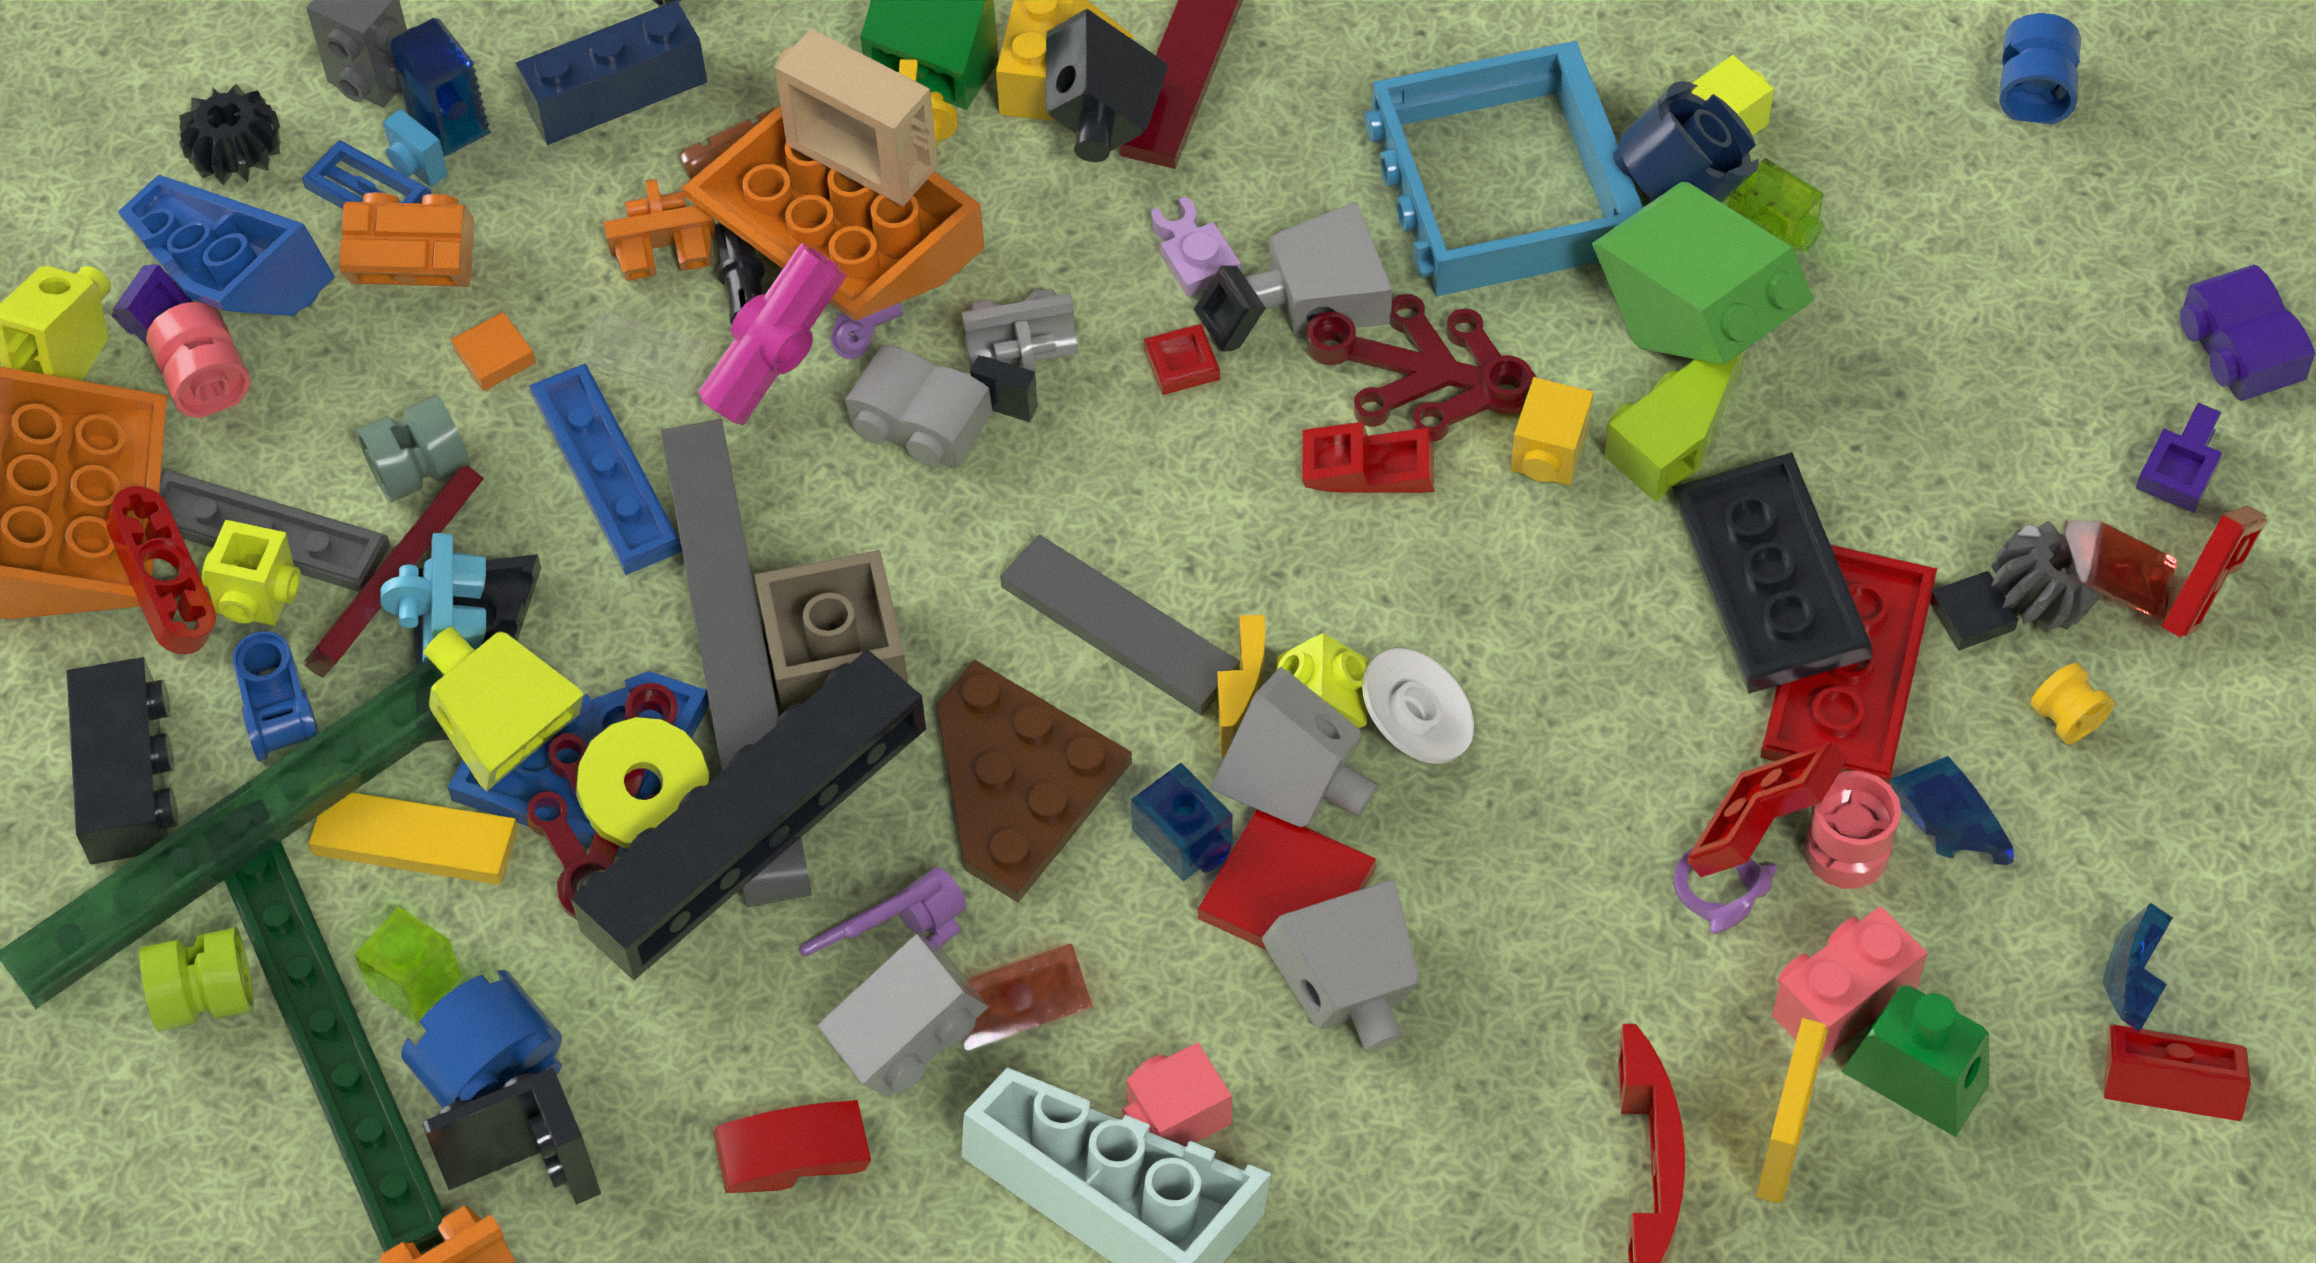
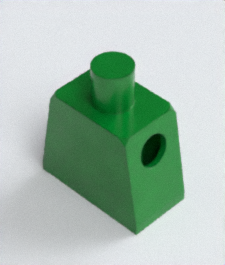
(1924, 1058)

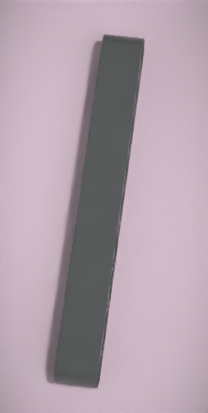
(727, 619)

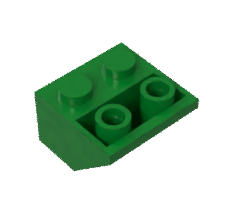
(947, 37)

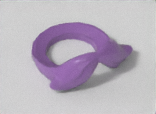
(1721, 916)

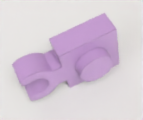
(1191, 251)

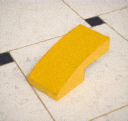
(1238, 687)

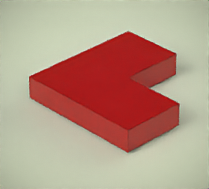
(2222, 556)
(1758, 799)

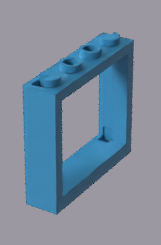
(1484, 85)

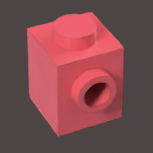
(1179, 1096)

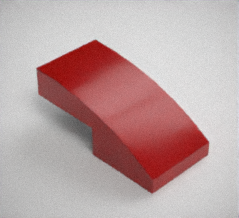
(1352, 462)
(790, 1143)

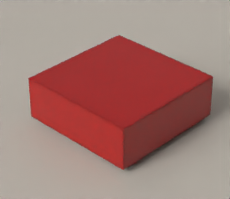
(1181, 359)

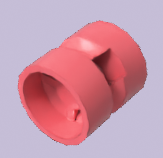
(198, 359)
(1853, 830)

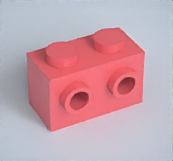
(1849, 978)

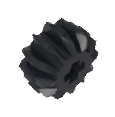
(229, 134)

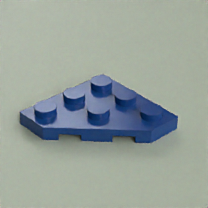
(533, 775)

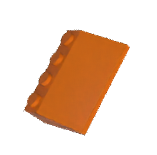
(885, 249)
(61, 465)

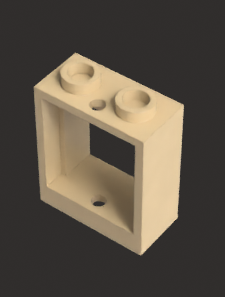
(857, 116)

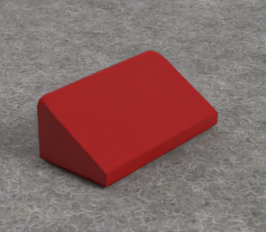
(2177, 1072)

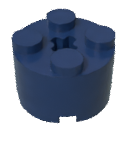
(1687, 142)

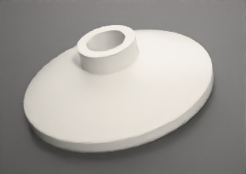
(1418, 706)

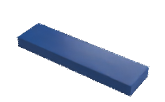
(606, 469)

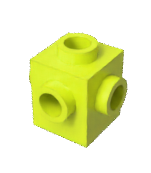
(250, 573)
(1331, 673)

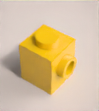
(1551, 431)

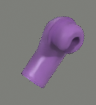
(853, 337)

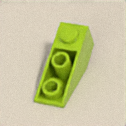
(1672, 427)

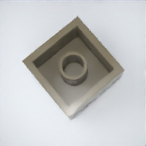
(827, 618)

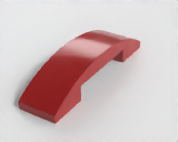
(1648, 1091)

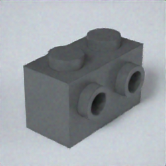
(356, 46)

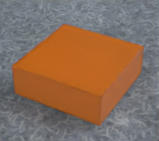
(493, 351)

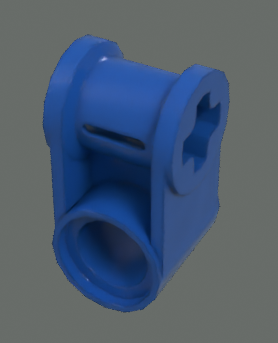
(274, 704)

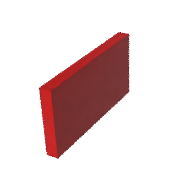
(1865, 701)

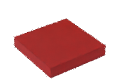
(1279, 872)

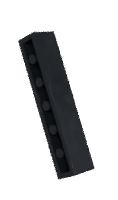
(748, 813)

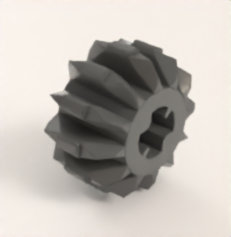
(2041, 578)

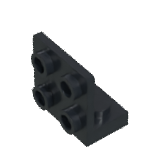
(510, 1126)

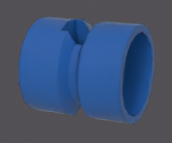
(2040, 68)

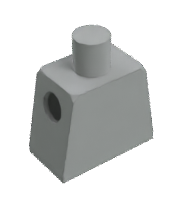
(1326, 268)
(1293, 755)
(1348, 961)

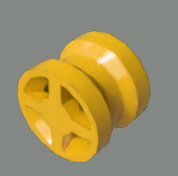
(2072, 703)

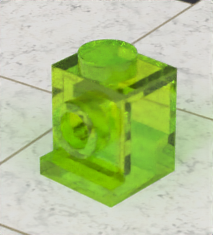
(1780, 205)

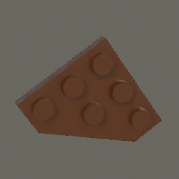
(1019, 776)

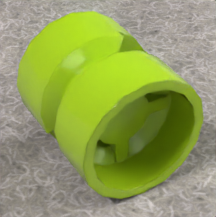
(196, 979)

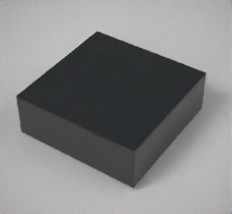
(1229, 308)
(1010, 387)
(1973, 610)

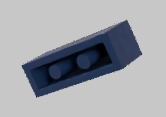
(611, 72)

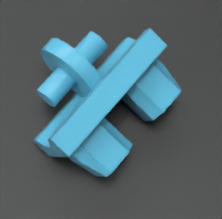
(432, 595)

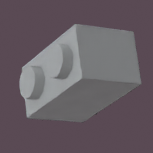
(903, 1017)

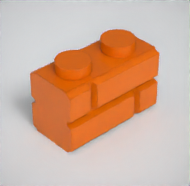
(407, 241)

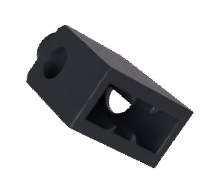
(1100, 84)

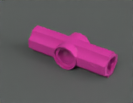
(772, 334)

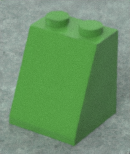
(1699, 277)

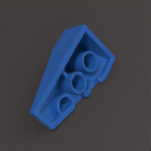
(227, 249)

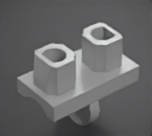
(1023, 330)

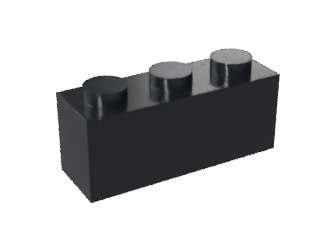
(119, 759)

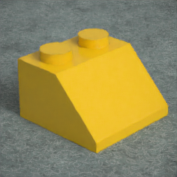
(1023, 53)

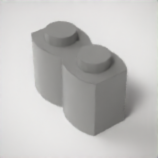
(918, 406)

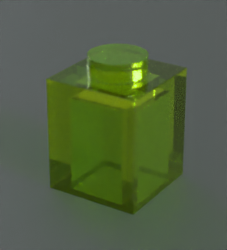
(408, 964)

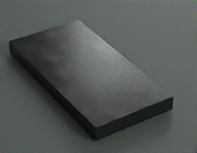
(1771, 573)

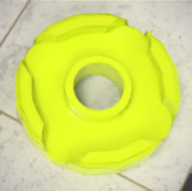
(632, 746)

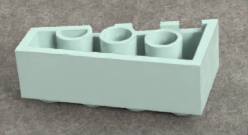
(1111, 1177)

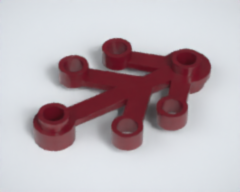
(1427, 369)
(575, 862)

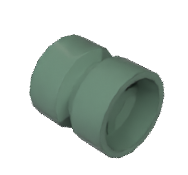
(435, 450)

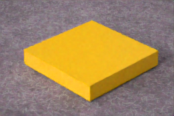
(1792, 1111)

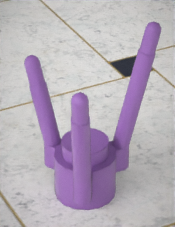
(922, 905)

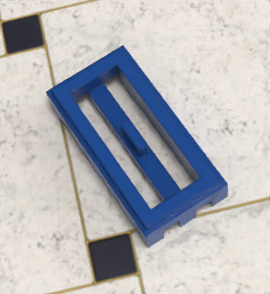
(338, 195)

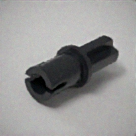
(738, 269)

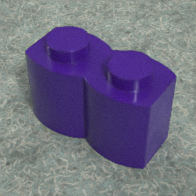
(2247, 332)

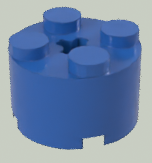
(481, 1040)

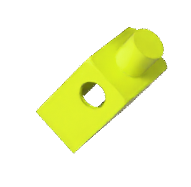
(55, 322)
(497, 702)

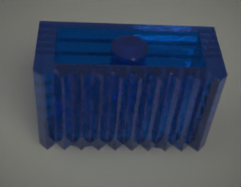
(440, 85)

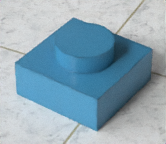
(414, 149)

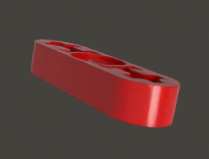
(154, 595)

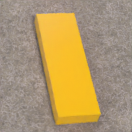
(416, 837)

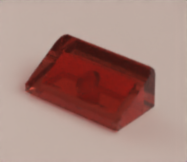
(2121, 566)
(1028, 994)

